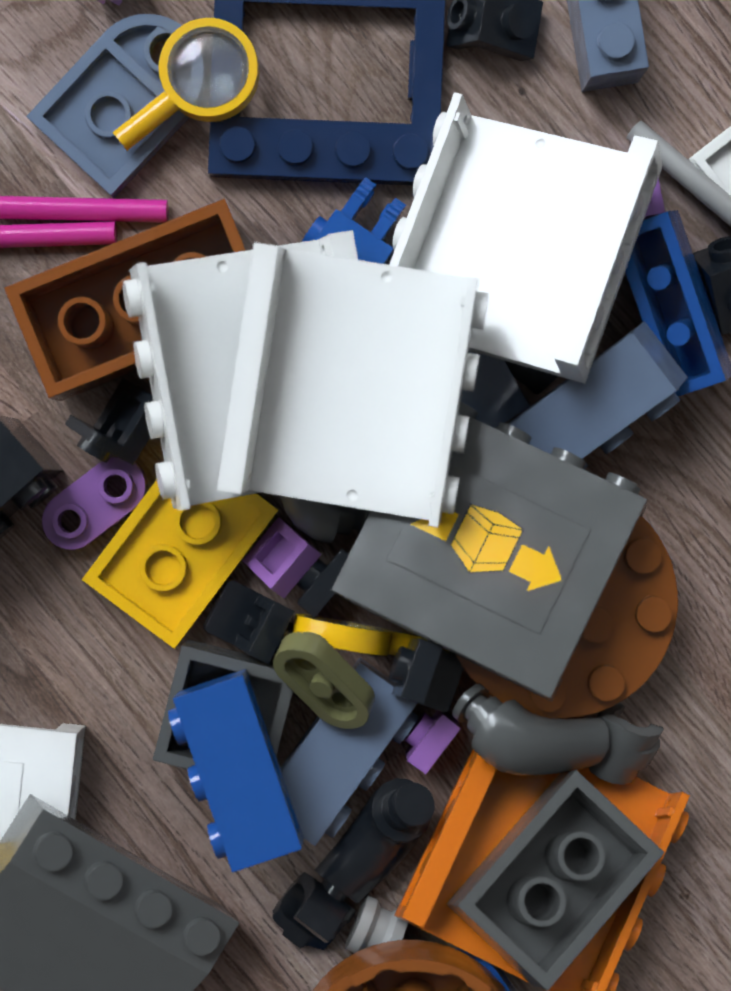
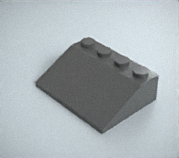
(96, 914)

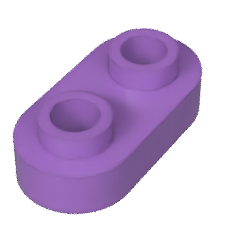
(94, 503)

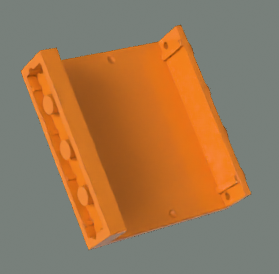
(480, 815)

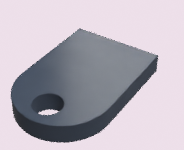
(102, 94)

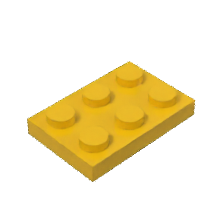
(174, 561)

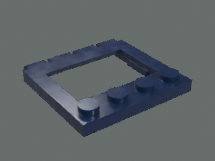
(338, 149)

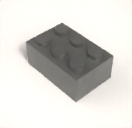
(555, 879)

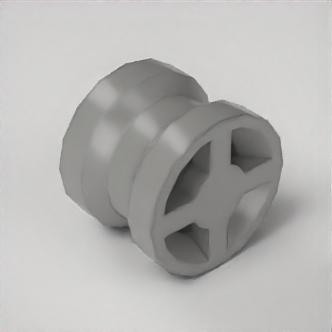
(374, 926)

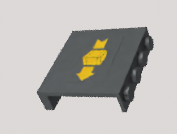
(511, 567)

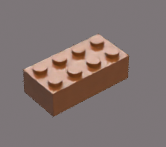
(78, 312)

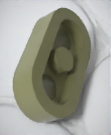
(324, 680)

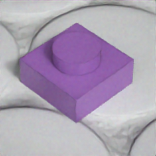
(281, 557)
(430, 738)

